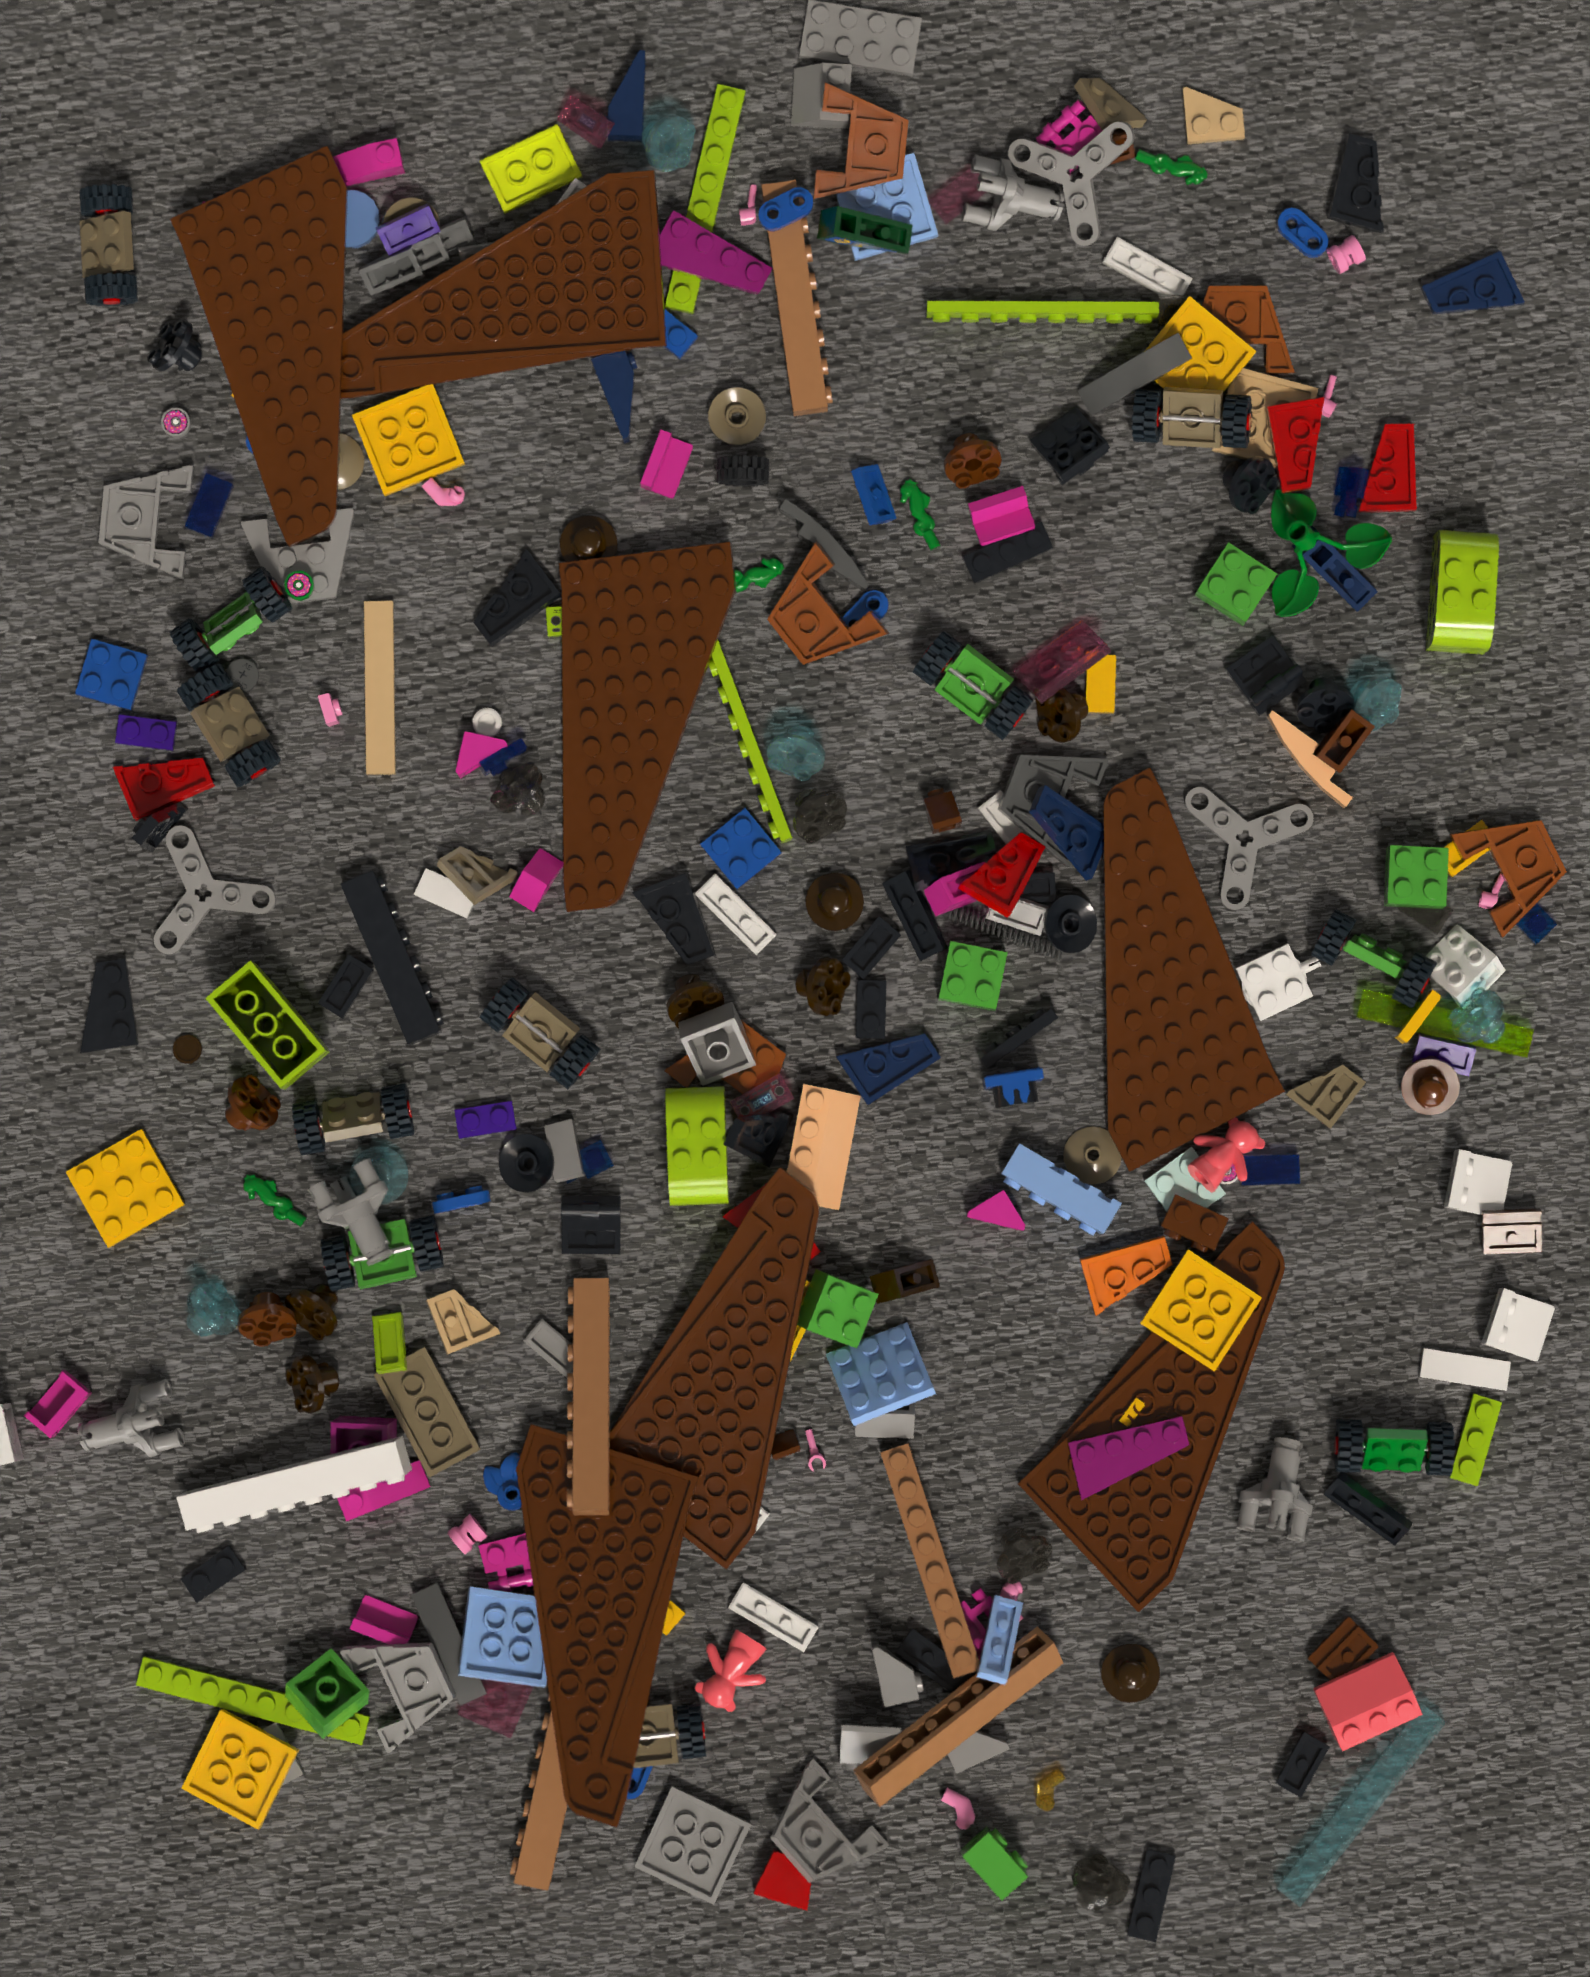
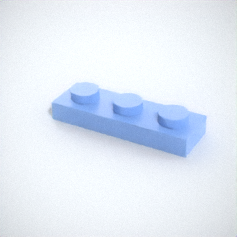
(999, 1639)

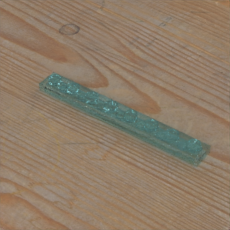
(1360, 1806)

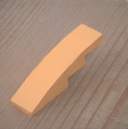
(1301, 749)

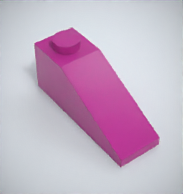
(370, 162)
(363, 1502)

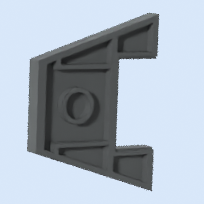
(1054, 772)

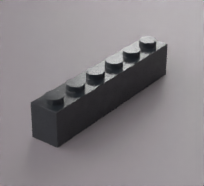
(391, 958)

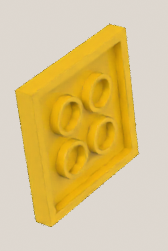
(1214, 348)
(408, 439)
(125, 1188)
(1201, 1310)
(240, 1768)

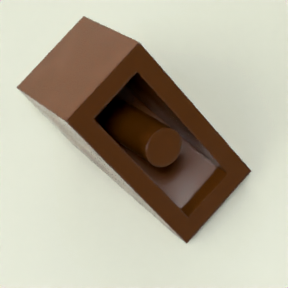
(1343, 740)
(942, 811)

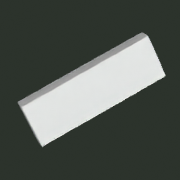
(1146, 269)
(735, 914)
(1464, 1369)
(773, 1617)

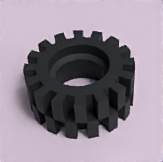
(742, 471)

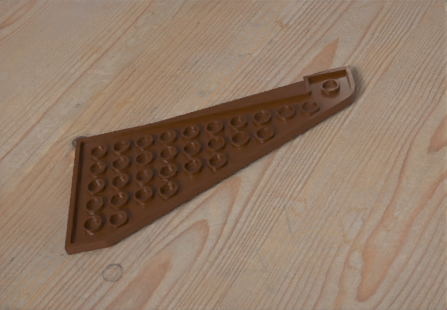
(544, 294)
(274, 300)
(631, 671)
(1175, 1014)
(724, 1371)
(1143, 1521)
(600, 1609)

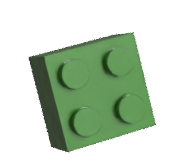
(1235, 584)
(1416, 877)
(972, 976)
(836, 1308)
(327, 1693)
(994, 1862)

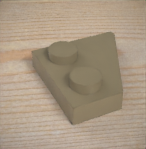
(474, 874)

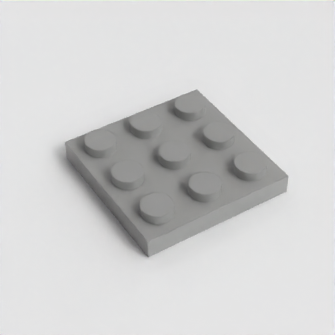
(693, 1845)

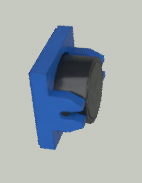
(1014, 1087)

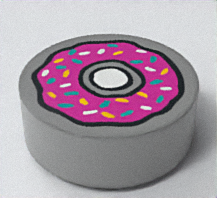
(176, 422)

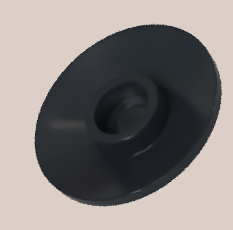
(1081, 922)
(514, 1163)

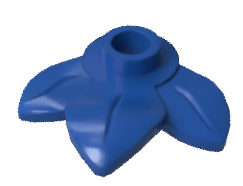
(504, 1480)

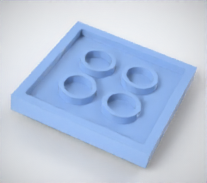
(895, 200)
(880, 1374)
(502, 1638)

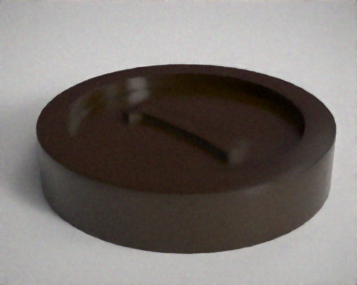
(187, 1049)

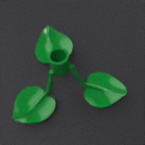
(1291, 520)

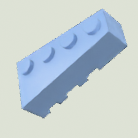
(1060, 1189)

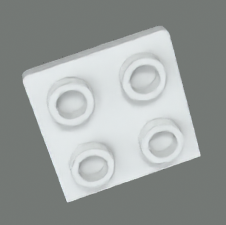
(1463, 964)
(1477, 1183)
(1518, 1324)

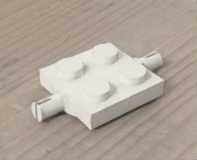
(1275, 981)

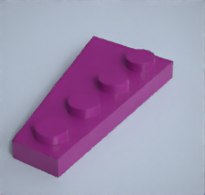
(703, 254)
(1118, 1454)

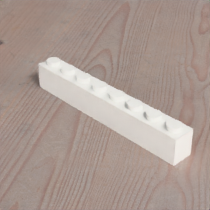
(293, 1484)

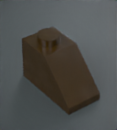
(905, 1281)

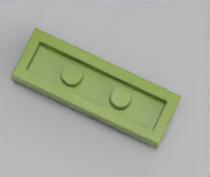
(1475, 1439)

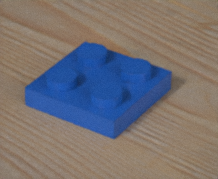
(111, 674)
(741, 848)

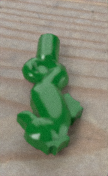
(1182, 168)
(917, 504)
(759, 575)
(266, 1191)

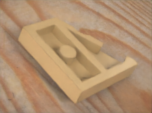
(1210, 118)
(458, 1321)

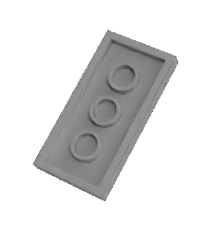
(860, 37)

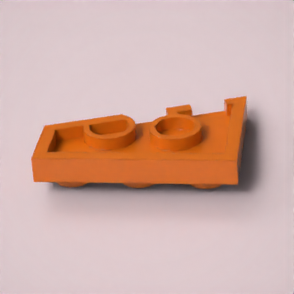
(1123, 1269)

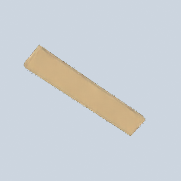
(379, 688)

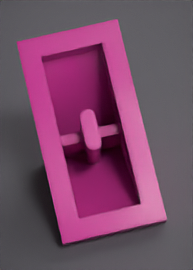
(475, 749)
(536, 879)
(998, 1211)

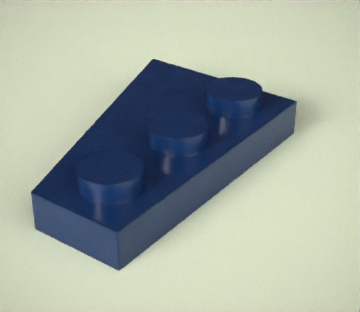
(1474, 287)
(1070, 829)
(886, 1066)

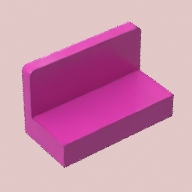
(666, 465)
(1001, 516)
(384, 1621)

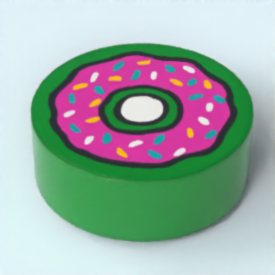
(299, 585)

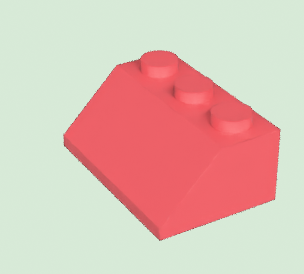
(1367, 1701)

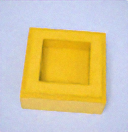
(1130, 1411)

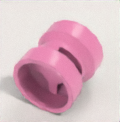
(1346, 254)
(462, 1538)

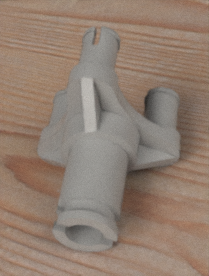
(1010, 195)
(356, 1212)
(134, 1423)
(1278, 1492)

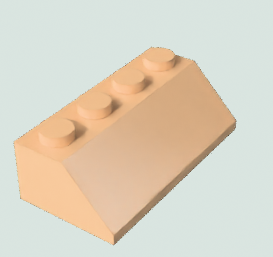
(823, 1142)

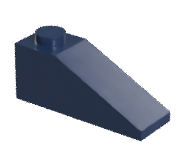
(628, 104)
(617, 383)
(1339, 574)

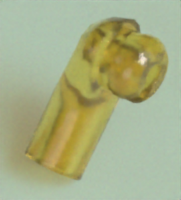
(1045, 1789)

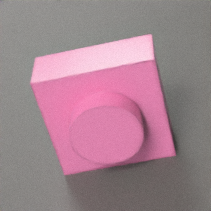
(330, 708)

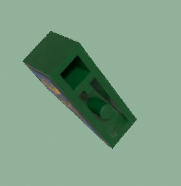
(863, 230)

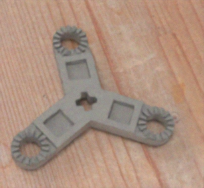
(1091, 159)
(1263, 831)
(190, 909)

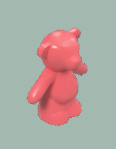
(1213, 1165)
(731, 1671)

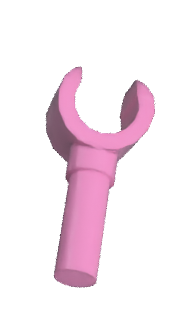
(748, 215)
(1329, 405)
(1488, 899)
(814, 1453)

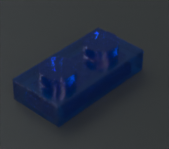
(209, 505)
(1272, 1170)

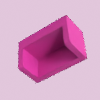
(944, 893)
(58, 1404)

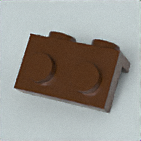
(1193, 1223)

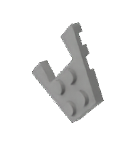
(132, 518)
(320, 560)
(414, 1680)
(812, 1838)

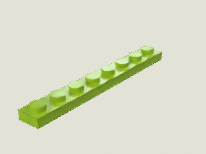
(708, 185)
(1031, 310)
(748, 746)
(237, 1697)

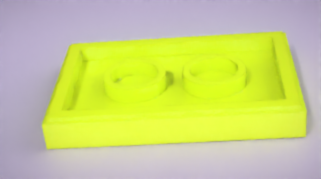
(530, 168)

